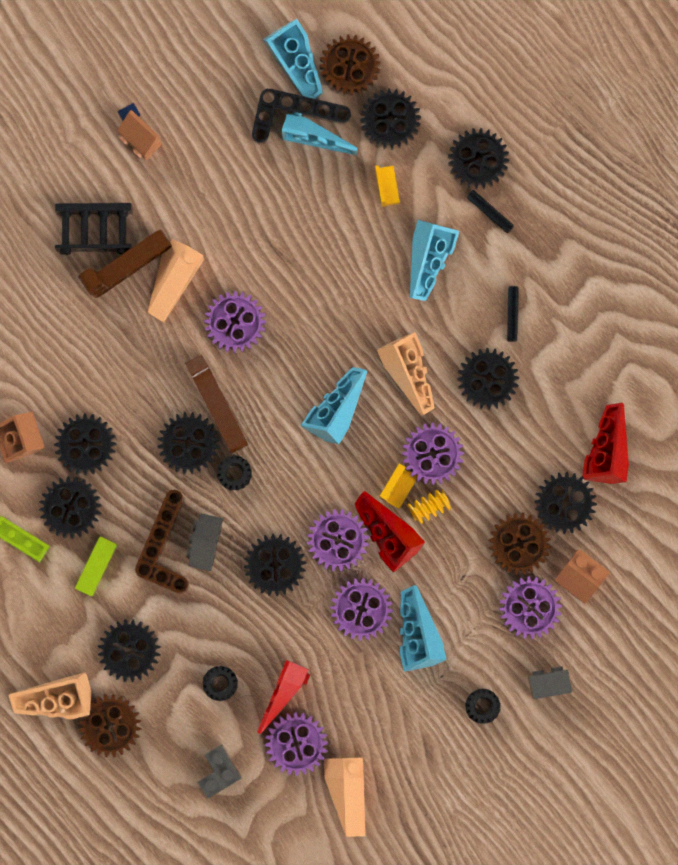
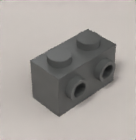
(549, 684)

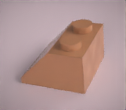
(138, 136)
(19, 437)
(582, 576)

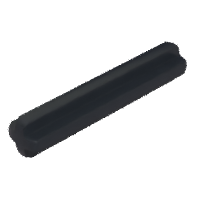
(490, 211)
(512, 319)

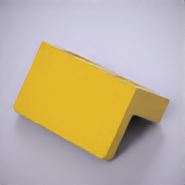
(387, 185)
(398, 487)

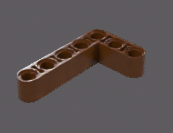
(124, 266)
(216, 403)
(160, 544)

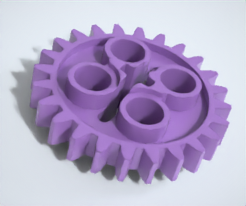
(250, 330)
(427, 437)
(345, 524)
(542, 594)
(378, 614)
(279, 749)

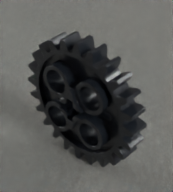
(391, 135)
(486, 173)
(491, 361)
(191, 426)
(85, 462)
(582, 508)
(86, 514)
(257, 566)
(122, 666)

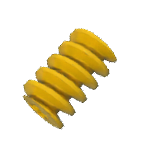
(429, 506)

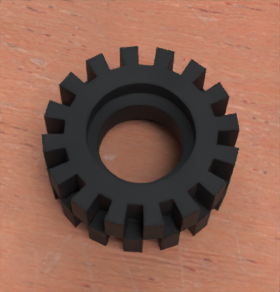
(234, 484)
(208, 683)
(494, 706)

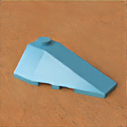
(293, 53)
(304, 131)
(429, 251)
(334, 414)
(421, 640)

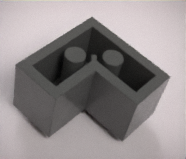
(204, 541)
(224, 772)

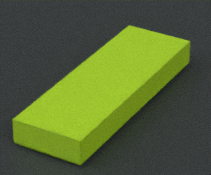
(22, 540)
(96, 566)

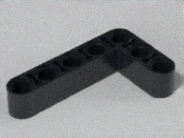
(294, 108)

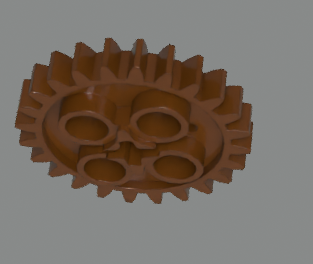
(366, 67)
(512, 528)
(126, 718)

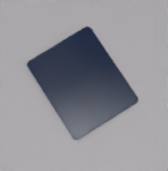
(123, 112)

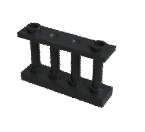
(84, 211)

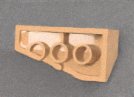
(173, 276)
(405, 366)
(60, 698)
(346, 788)

